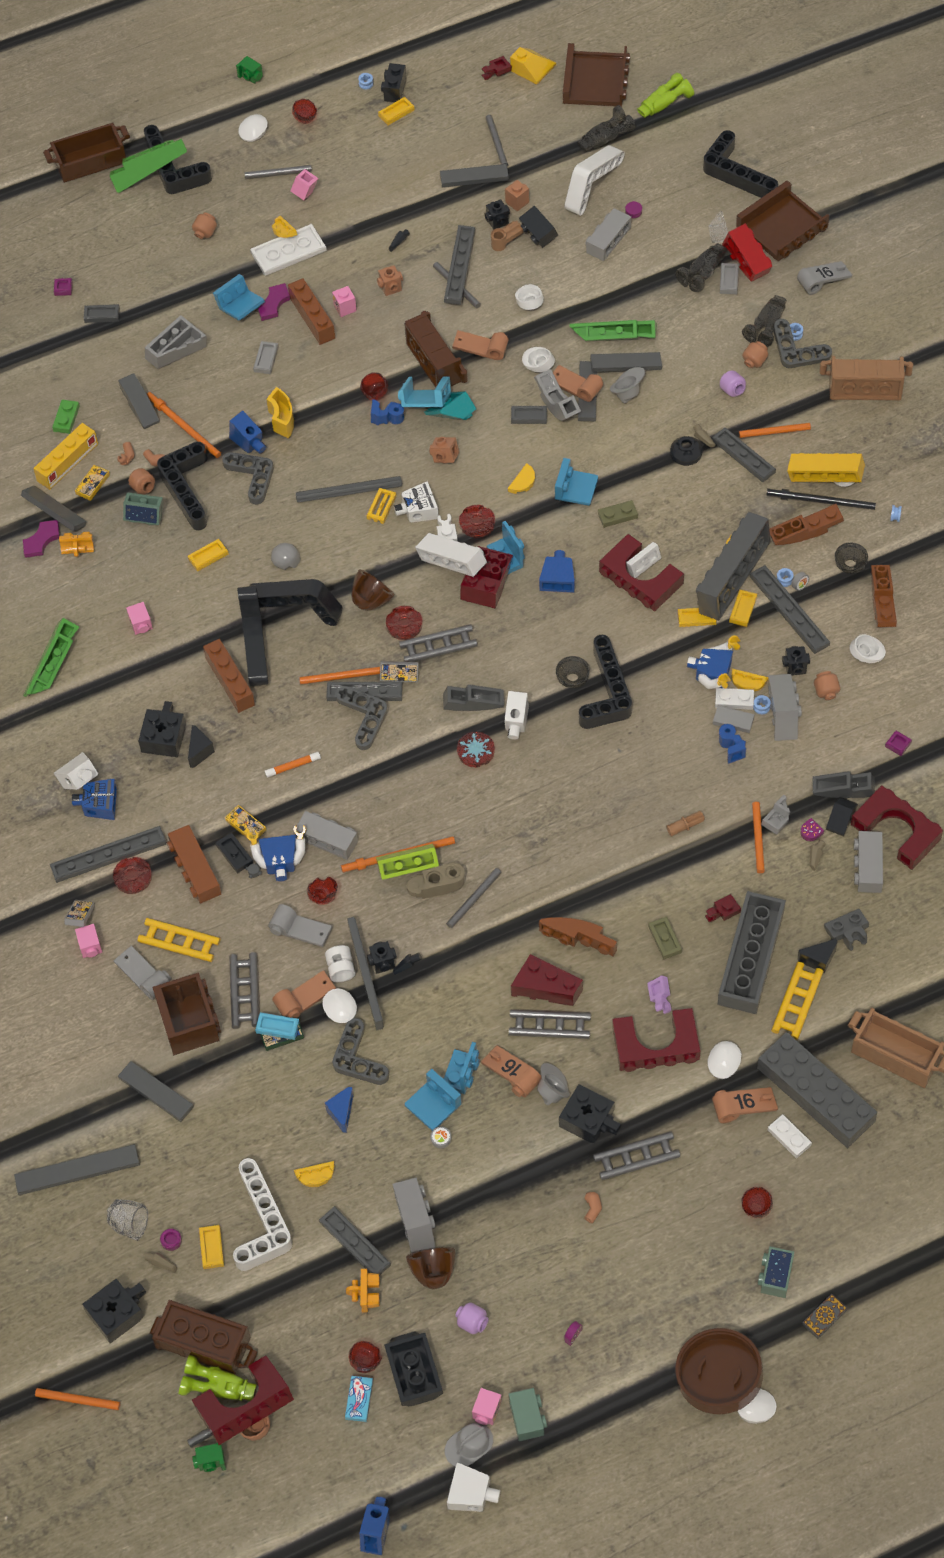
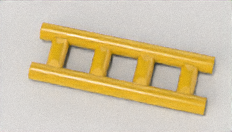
(185, 949)
(800, 1011)

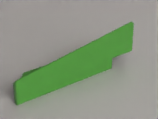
(146, 162)
(615, 330)
(52, 657)

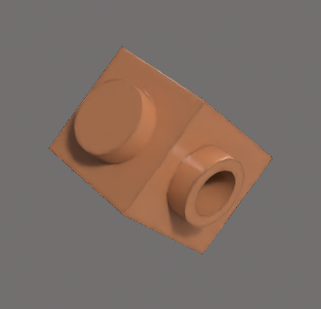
(517, 195)

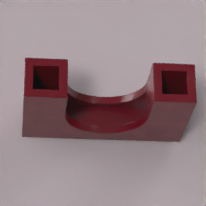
(650, 592)
(885, 805)
(633, 1055)
(228, 1422)

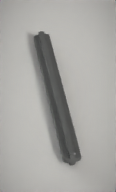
(347, 489)

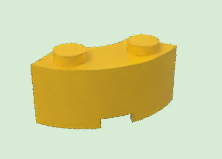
(282, 412)

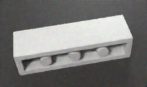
(451, 554)

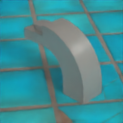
(554, 398)

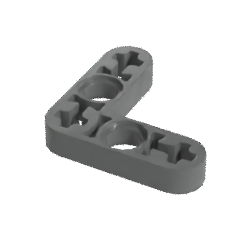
(791, 351)
(255, 469)
(369, 709)
(349, 1056)

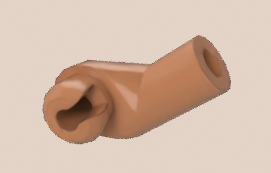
(129, 454)
(151, 458)
(595, 1206)

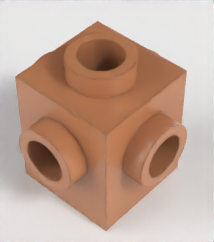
(390, 280)
(444, 450)

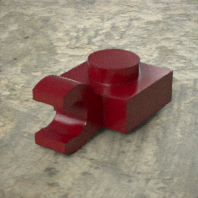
(497, 66)
(724, 908)

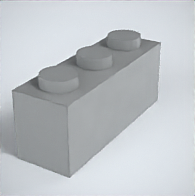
(608, 234)
(328, 835)
(869, 862)

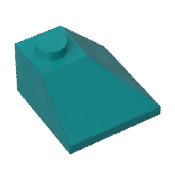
(456, 407)

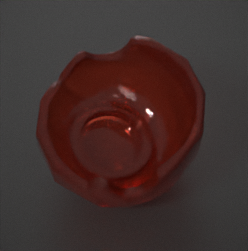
(304, 111)
(374, 386)
(322, 891)
(757, 1202)
(364, 1357)

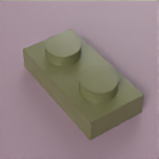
(617, 513)
(665, 938)

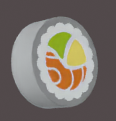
(800, 581)
(440, 1137)

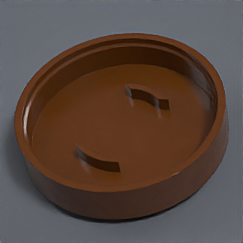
(719, 1371)

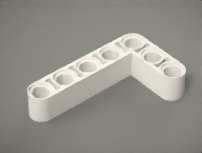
(588, 172)
(266, 1215)

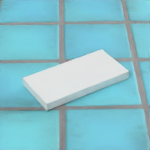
(288, 251)

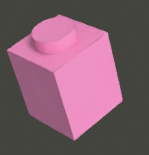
(304, 184)
(344, 301)
(139, 618)
(88, 941)
(486, 1407)

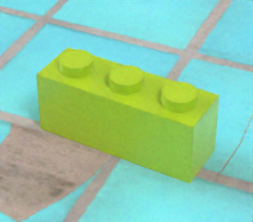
(407, 861)

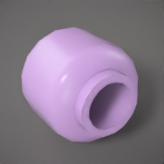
(732, 383)
(471, 1318)

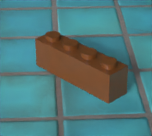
(311, 311)
(229, 675)
(194, 864)

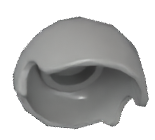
(285, 556)

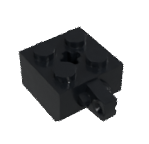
(162, 731)
(597, 1115)
(116, 1298)

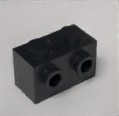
(394, 82)
(538, 226)

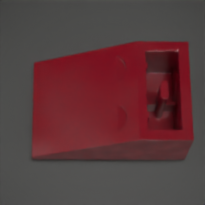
(489, 581)

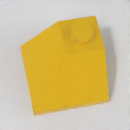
(530, 64)

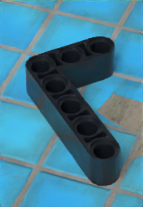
(720, 167)
(178, 179)
(171, 470)
(301, 592)
(253, 635)
(617, 700)

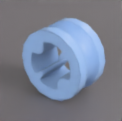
(363, 77)
(799, 328)
(896, 513)
(782, 573)
(765, 701)

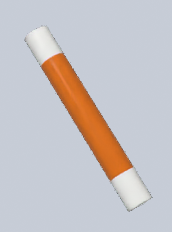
(292, 764)

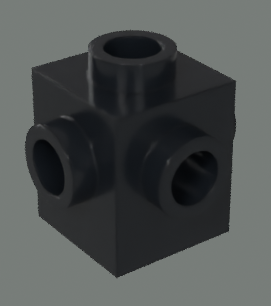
(497, 214)
(796, 660)
(381, 957)

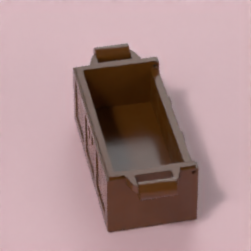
(88, 151)
(432, 351)
(204, 1335)

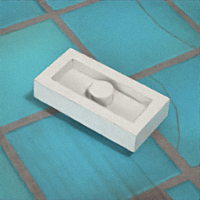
(643, 560)
(734, 698)
(789, 1136)

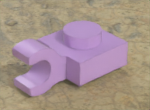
(658, 992)

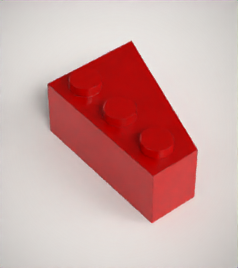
(747, 252)

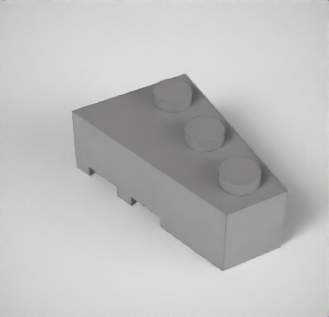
(174, 343)
(784, 706)
(415, 1214)

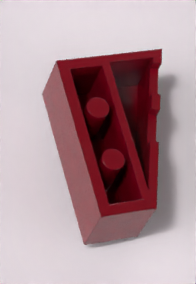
(546, 982)

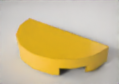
(282, 228)
(524, 480)
(747, 680)
(315, 1175)

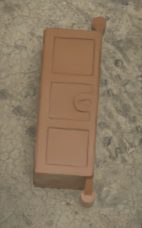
(866, 378)
(896, 1047)

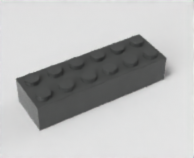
(733, 566)
(751, 952)
(817, 1090)

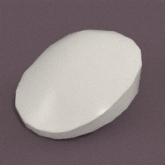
(253, 128)
(529, 297)
(538, 359)
(867, 649)
(339, 1005)
(724, 1059)
(759, 1409)

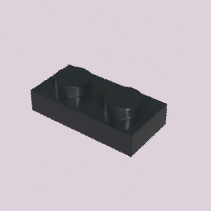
(234, 853)

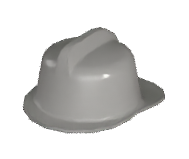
(628, 384)
(552, 1084)
(468, 1444)

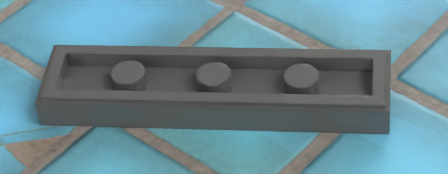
(474, 175)
(625, 361)
(588, 409)
(744, 454)
(53, 508)
(383, 690)
(155, 1091)
(354, 1241)

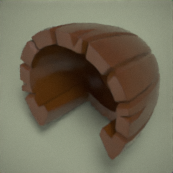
(368, 592)
(433, 1266)

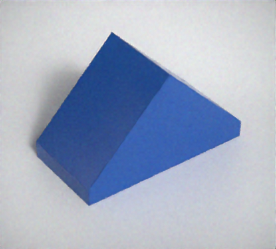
(340, 1108)

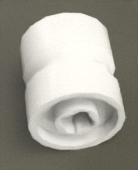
(340, 964)

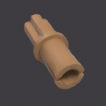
(685, 823)

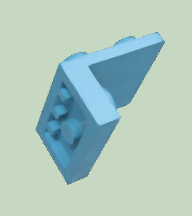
(236, 298)
(574, 485)
(511, 545)
(461, 1068)
(434, 1101)

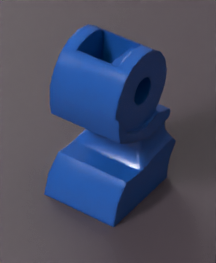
(392, 413)
(733, 742)

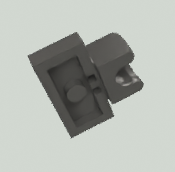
(849, 928)

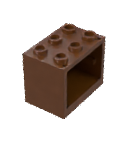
(187, 1013)

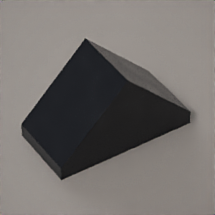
(199, 747)
(841, 816)
(818, 955)

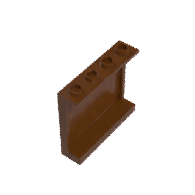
(595, 77)
(782, 221)

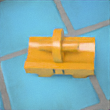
(76, 543)
(367, 1300)

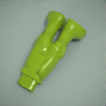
(664, 97)
(221, 1383)

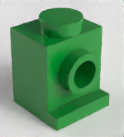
(249, 70)
(209, 1458)

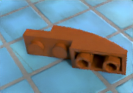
(805, 528)
(883, 596)
(572, 930)

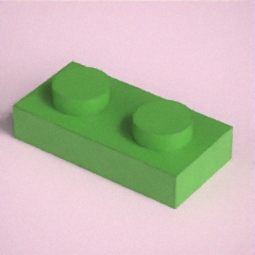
(66, 416)

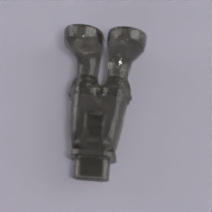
(605, 132)
(704, 264)
(767, 317)

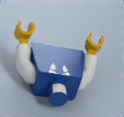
(715, 664)
(279, 853)

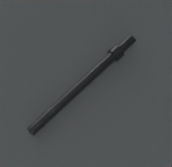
(785, 494)

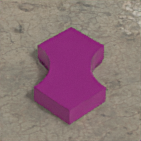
(277, 296)
(46, 533)

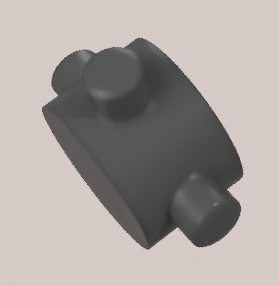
(253, 870)

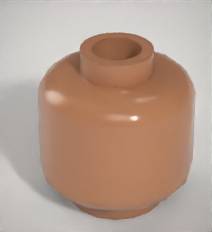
(204, 225)
(755, 354)
(141, 481)
(827, 685)

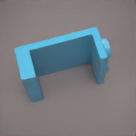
(424, 398)

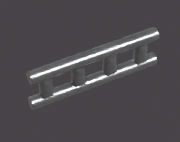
(445, 635)
(253, 998)
(559, 1032)
(648, 1161)

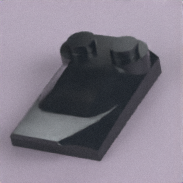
(413, 1369)

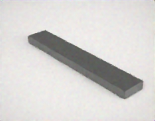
(459, 264)
(789, 609)
(108, 854)
(365, 973)
(76, 1169)

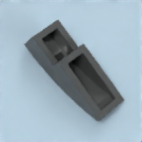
(138, 401)
(472, 698)
(844, 785)

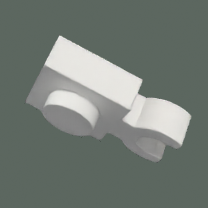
(446, 529)

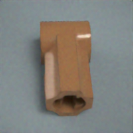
(501, 237)

